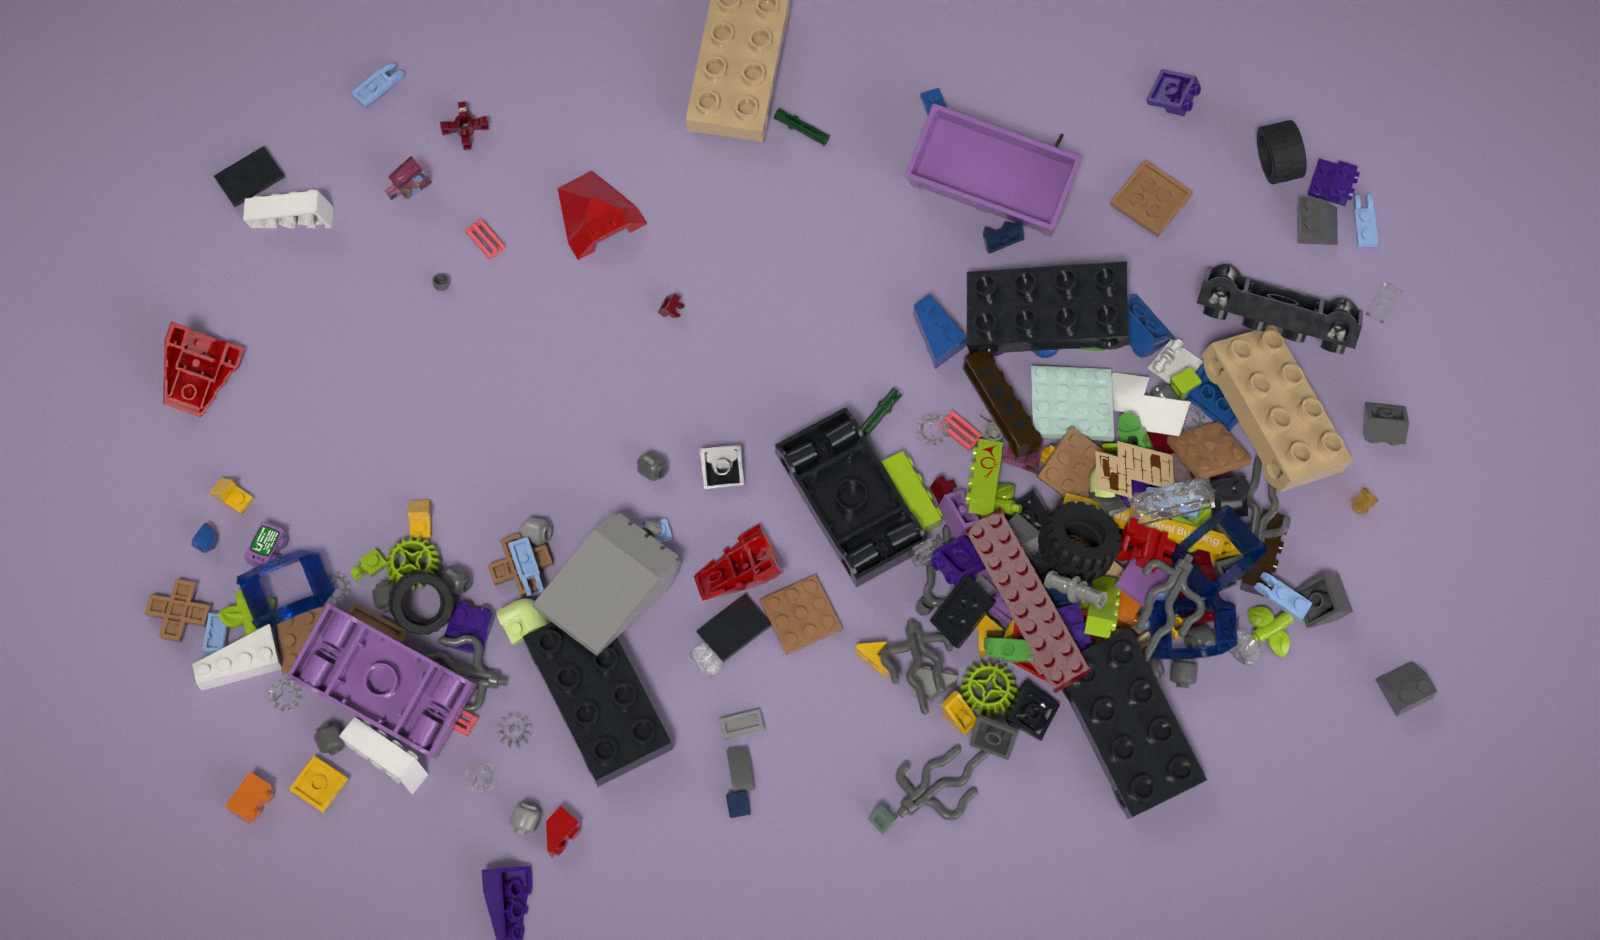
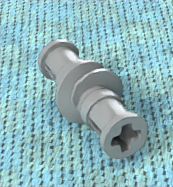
(1075, 589)

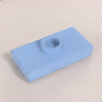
(215, 634)

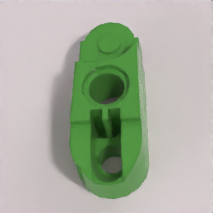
(1129, 426)
(1007, 649)

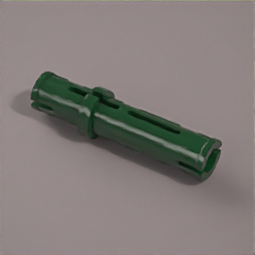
(806, 129)
(883, 408)

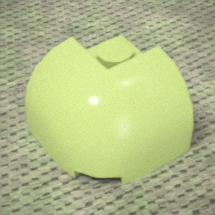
(520, 619)

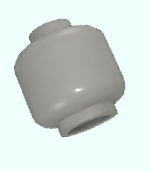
(536, 530)
(524, 818)

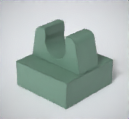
(882, 818)

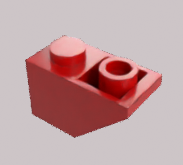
(559, 830)

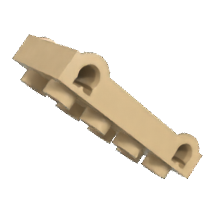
(737, 68)
(1276, 408)

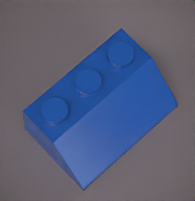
(1146, 329)
(1212, 401)

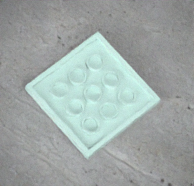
(1072, 399)

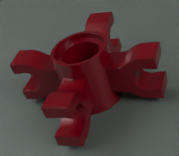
(464, 132)

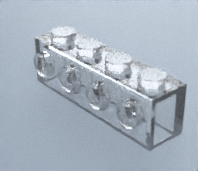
(1172, 501)

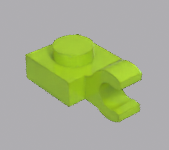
(370, 563)

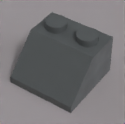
(1316, 222)
(1385, 423)
(1327, 599)
(1406, 688)
(994, 737)

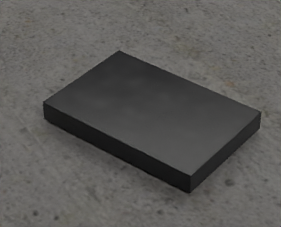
(249, 176)
(962, 611)
(733, 628)

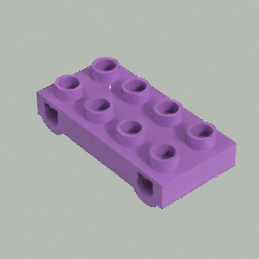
(381, 680)

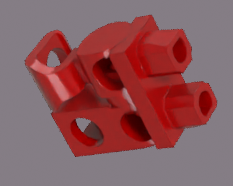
(1146, 543)

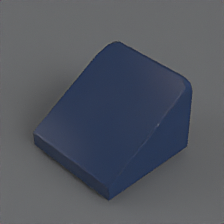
(738, 804)

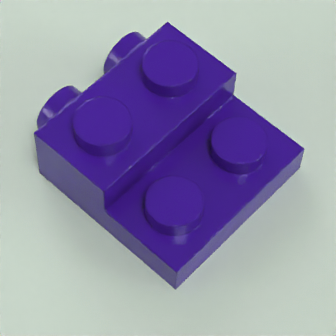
(1174, 92)
(1334, 181)
(956, 560)
(469, 622)
(1075, 623)

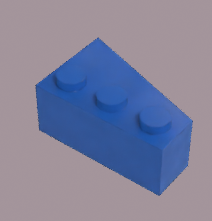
(938, 330)

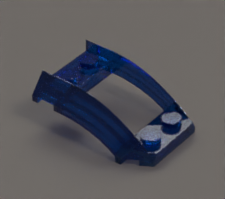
(1240, 537)
(257, 597)
(1224, 628)

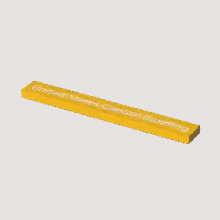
(1177, 531)

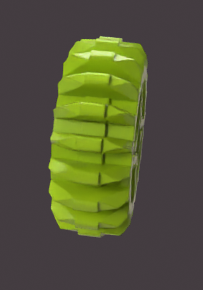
(424, 551)
(981, 685)

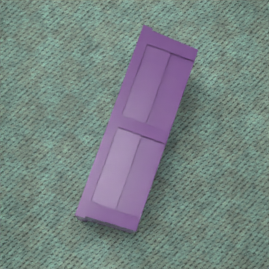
(992, 169)

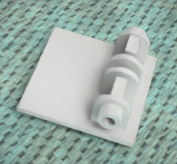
(1173, 360)

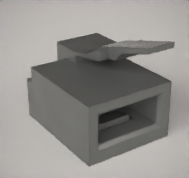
(1223, 566)

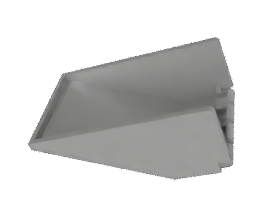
(608, 583)

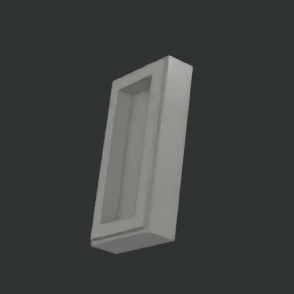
(742, 724)

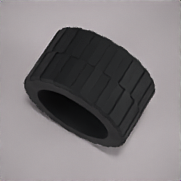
(1281, 152)
(438, 620)

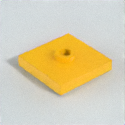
(318, 784)

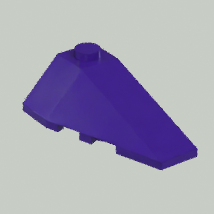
(506, 899)

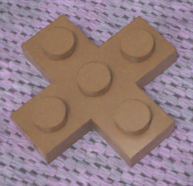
(506, 570)
(177, 610)

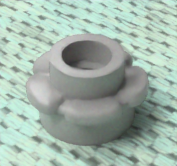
(651, 528)

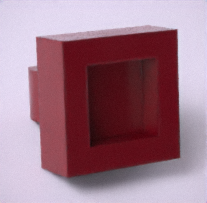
(669, 305)
(941, 487)

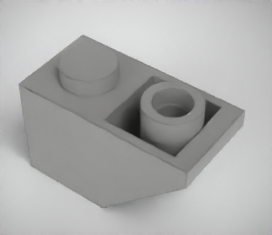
(925, 678)

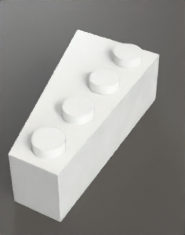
(288, 210)
(241, 660)
(384, 754)

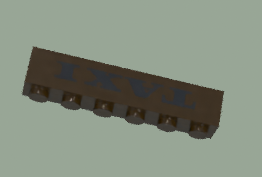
(1002, 403)

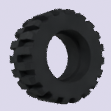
(1084, 522)

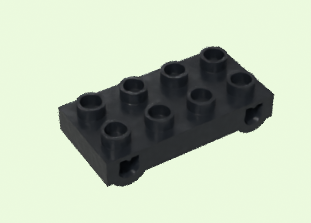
(1281, 307)
(1048, 308)
(850, 496)
(599, 703)
(1132, 726)

